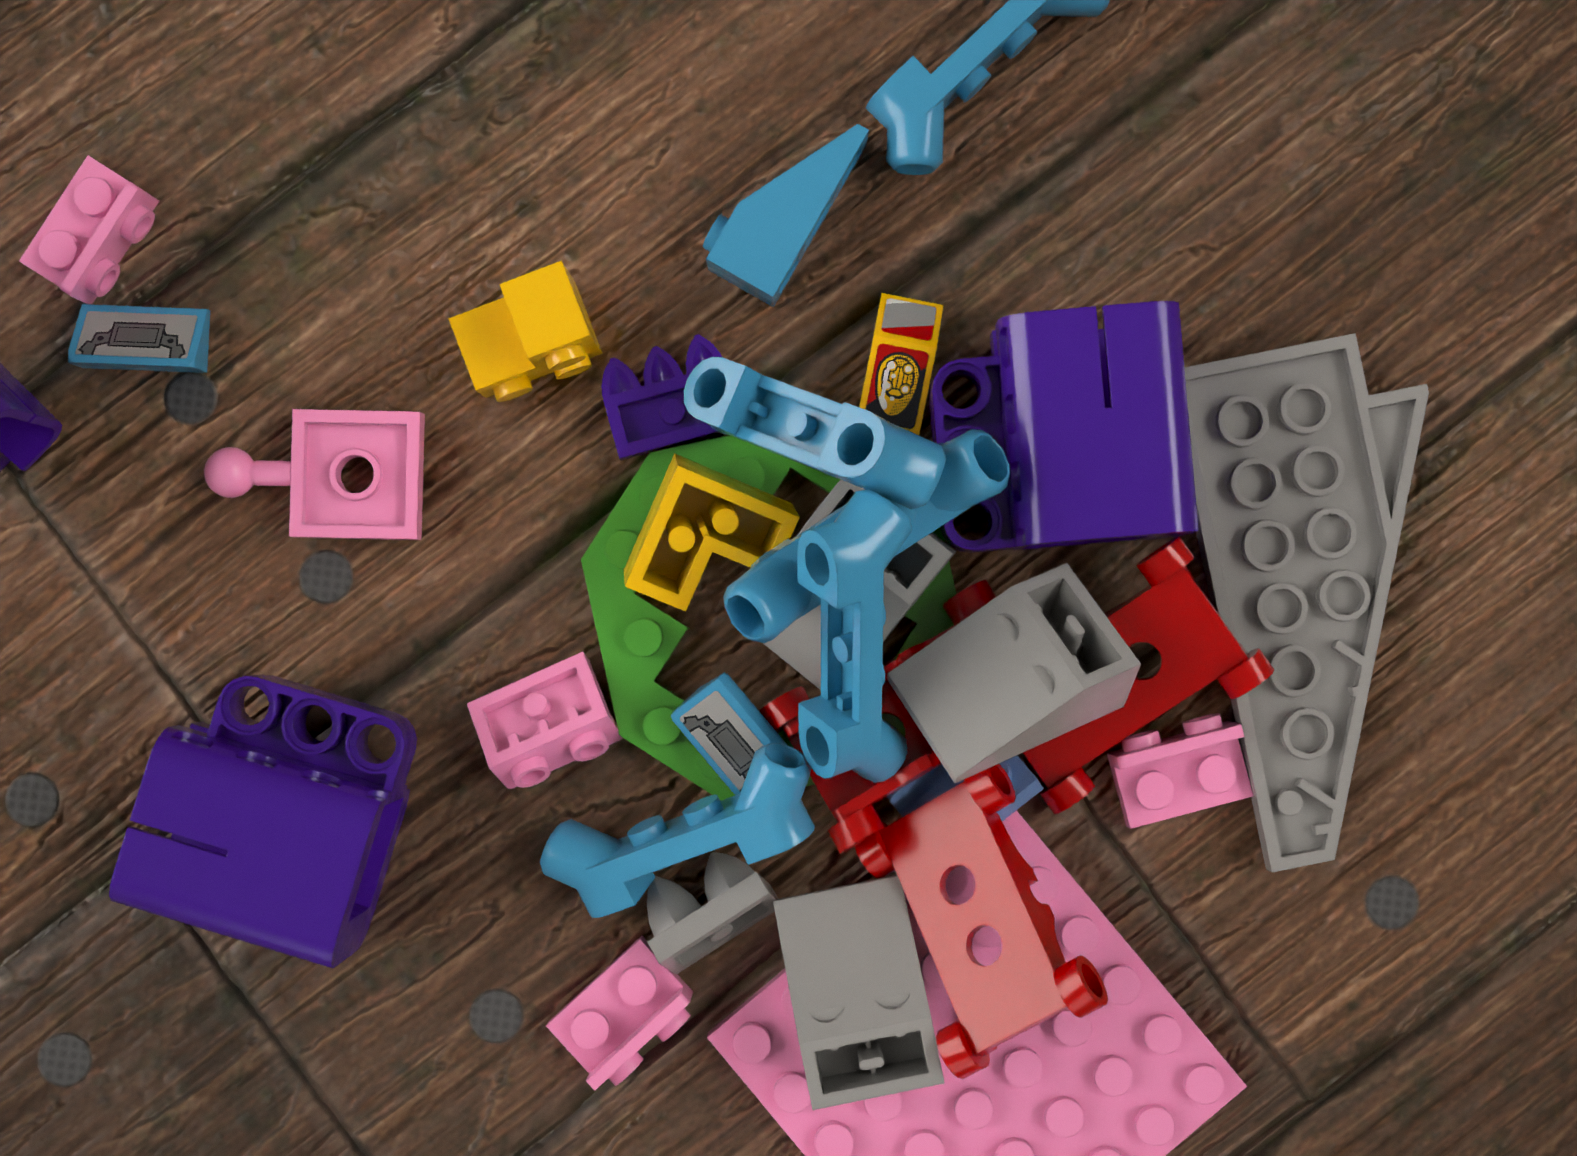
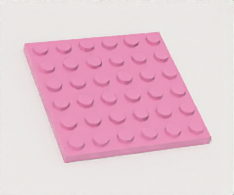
(1092, 1085)

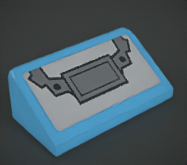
(141, 338)
(724, 728)

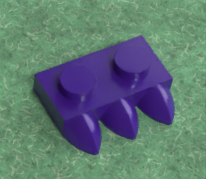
(653, 414)

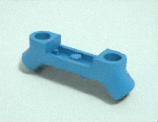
(915, 100)
(815, 431)
(846, 570)
(769, 593)
(761, 819)

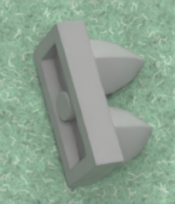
(690, 931)

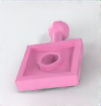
(319, 451)

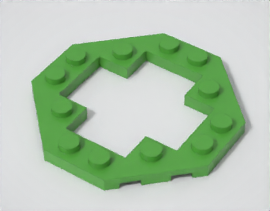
(641, 638)

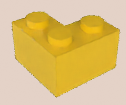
(527, 334)
(699, 515)

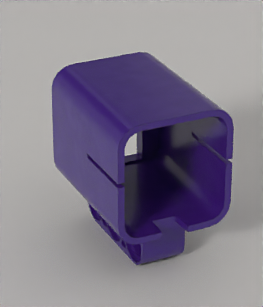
(1085, 424)
(269, 825)

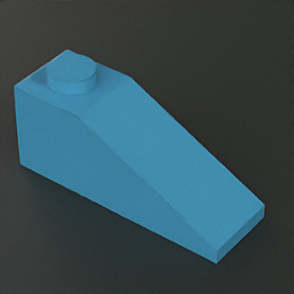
(777, 222)

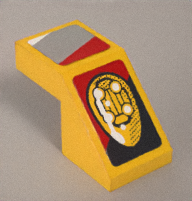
(901, 360)

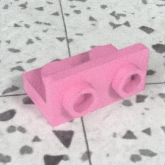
(90, 232)
(544, 722)
(1180, 772)
(621, 1014)

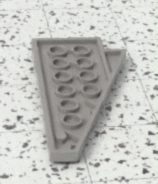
(1298, 553)

